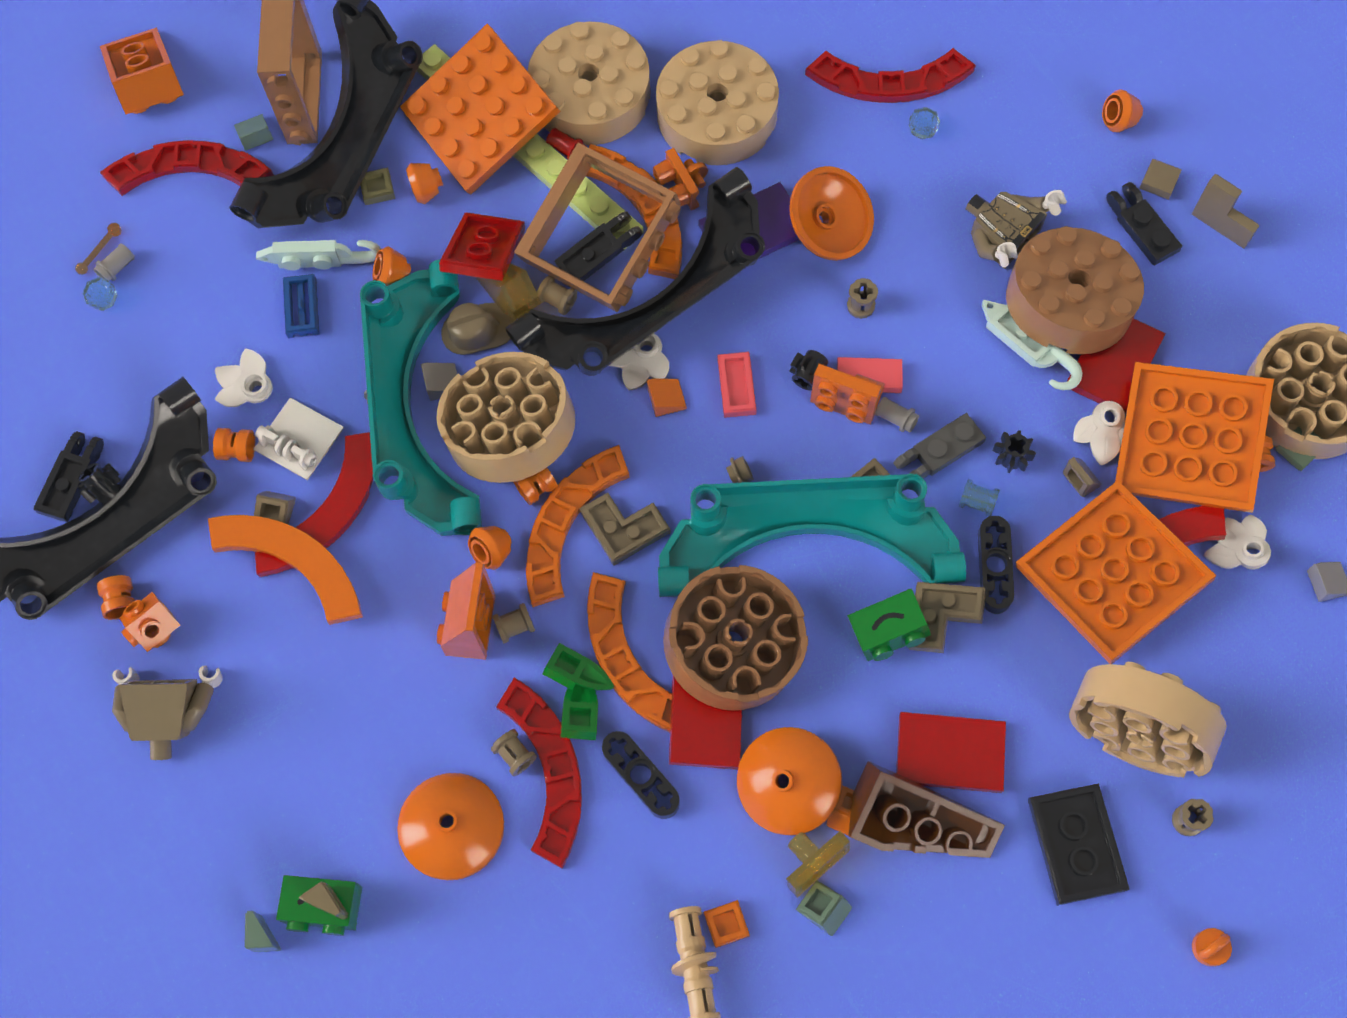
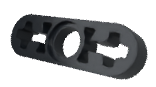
(985, 540)
(630, 749)

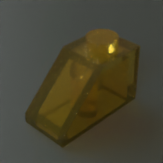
(514, 294)

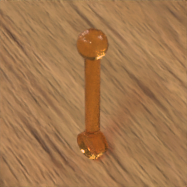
(113, 231)

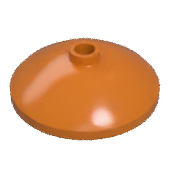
(844, 211)
(812, 785)
(463, 846)

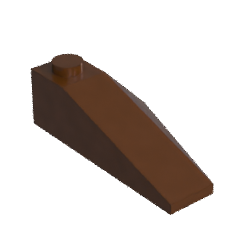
(906, 816)

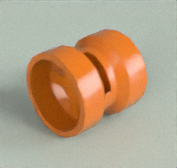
(234, 444)
(535, 485)
(115, 594)

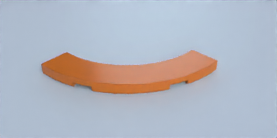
(668, 258)
(559, 514)
(295, 549)
(616, 657)

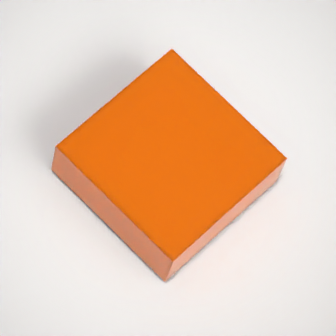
(726, 924)

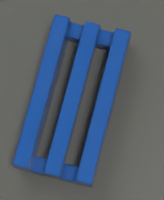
(303, 328)

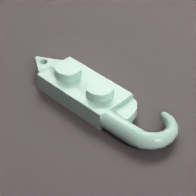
(317, 254)
(1004, 327)

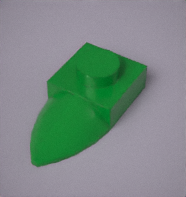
(574, 669)
(579, 714)

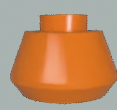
(1121, 111)
(424, 181)
(390, 266)
(489, 546)

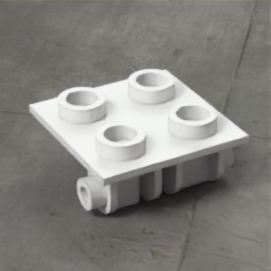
(297, 438)

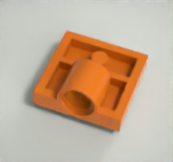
(846, 394)

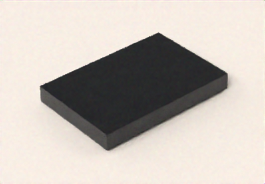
(1078, 844)

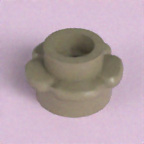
(739, 470)

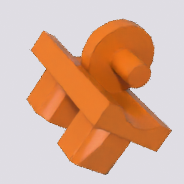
(686, 178)

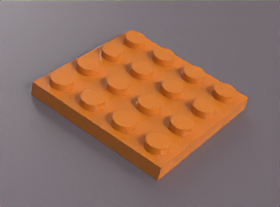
(479, 109)
(1194, 436)
(1115, 571)

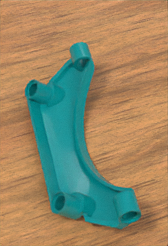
(392, 342)
(850, 507)

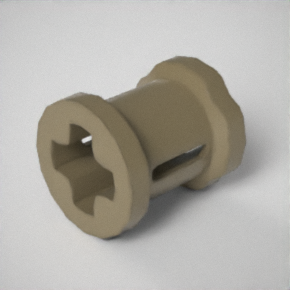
(557, 295)
(855, 302)
(513, 623)
(513, 752)
(1202, 821)

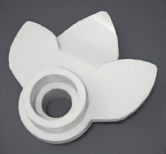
(641, 365)
(240, 380)
(1103, 436)
(1239, 538)

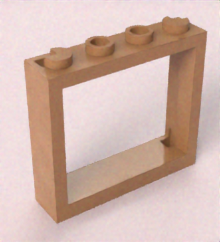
(291, 48)
(557, 202)

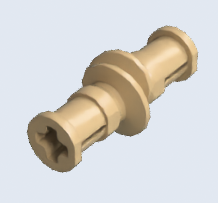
(693, 962)

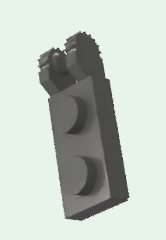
(943, 447)

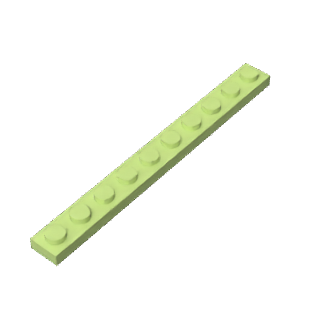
(547, 164)

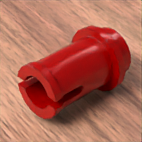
(562, 142)

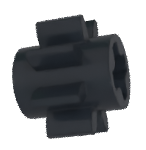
(804, 368)
(1013, 459)
(99, 483)

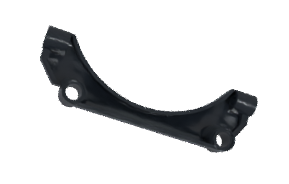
(370, 95)
(728, 223)
(149, 497)

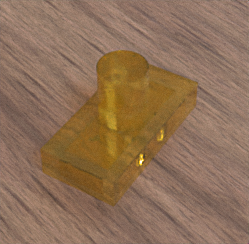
(815, 860)

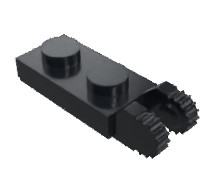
(1143, 224)
(598, 248)
(61, 487)

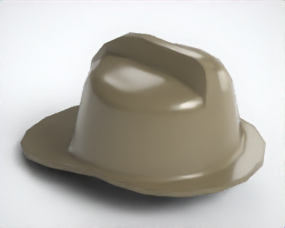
(475, 328)

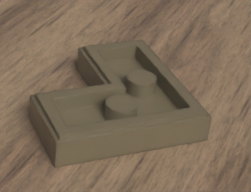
(1217, 211)
(620, 535)
(944, 604)

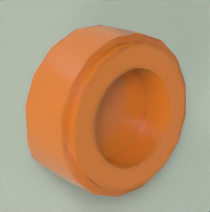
(1211, 947)

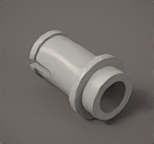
(113, 263)
(897, 414)

